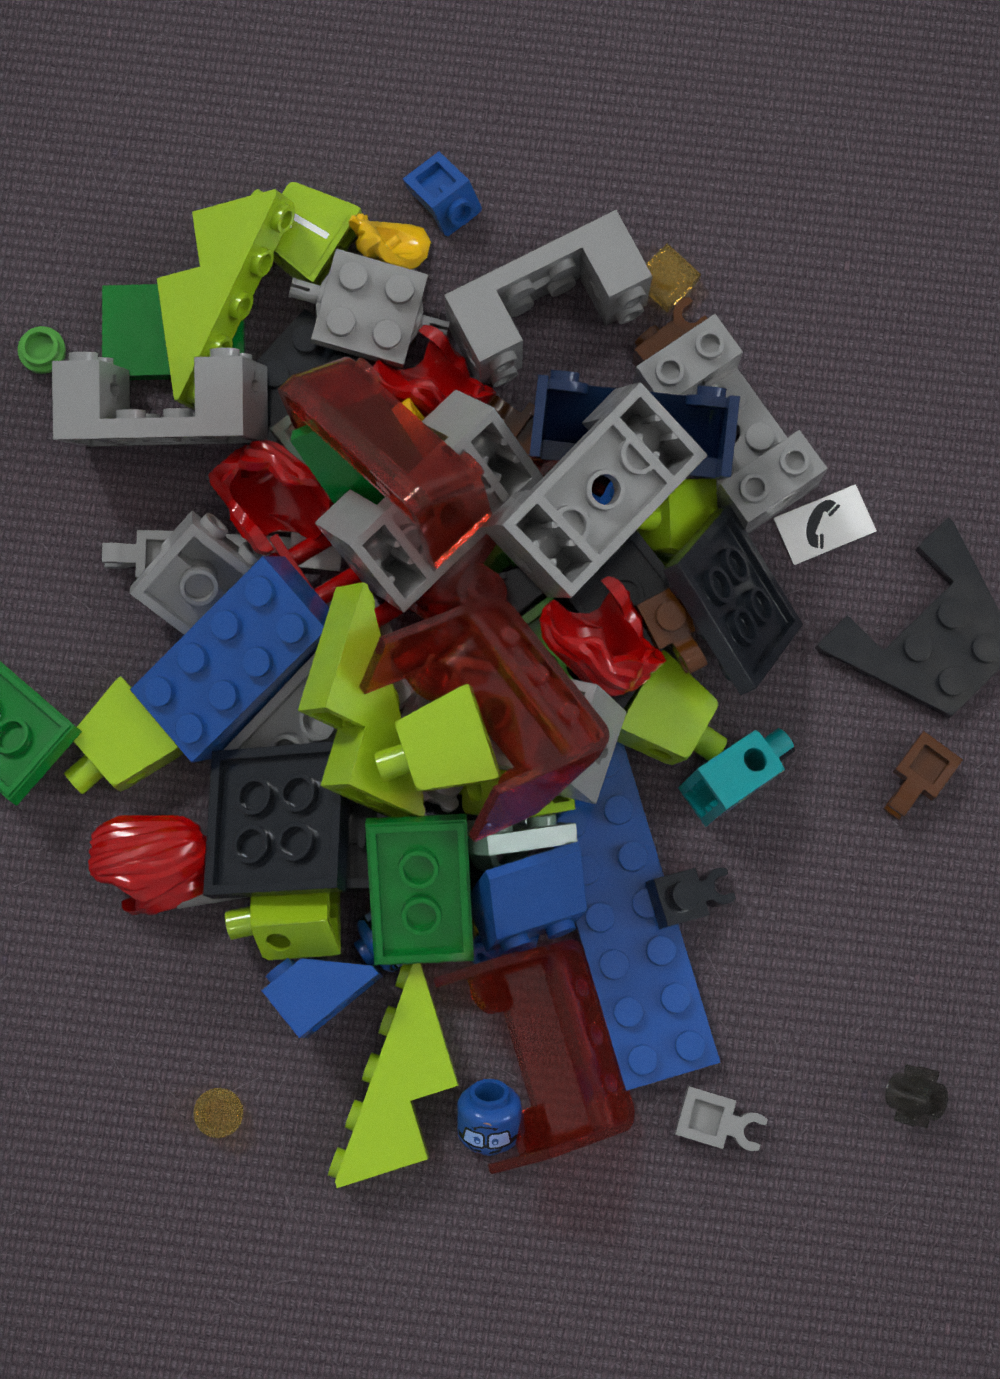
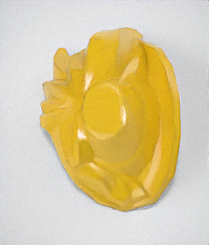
(390, 242)

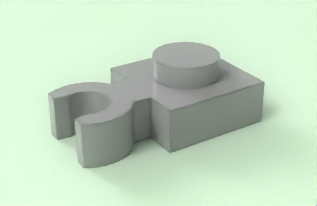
(711, 1118)

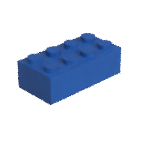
(234, 658)

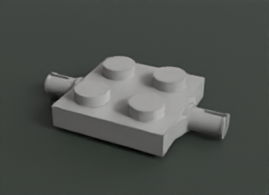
(367, 308)

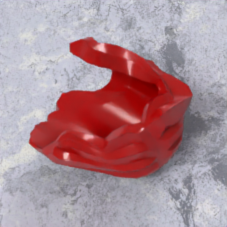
(434, 376)
(269, 493)
(603, 644)
(150, 859)

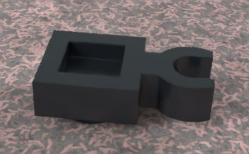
(685, 896)

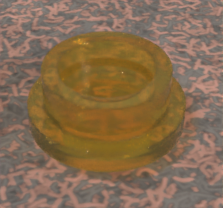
(218, 1112)

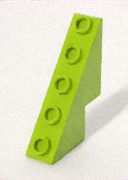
(209, 301)
(362, 720)
(408, 1068)

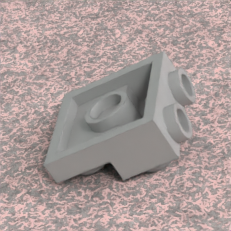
(192, 571)

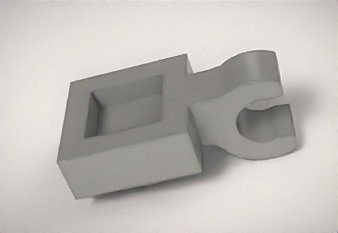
(135, 555)

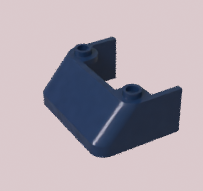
(565, 403)

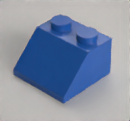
(530, 899)
(316, 990)

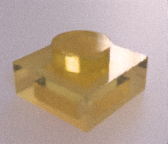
(670, 277)

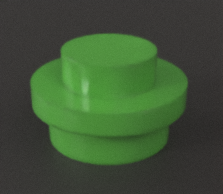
(41, 347)

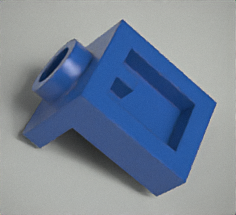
(444, 193)

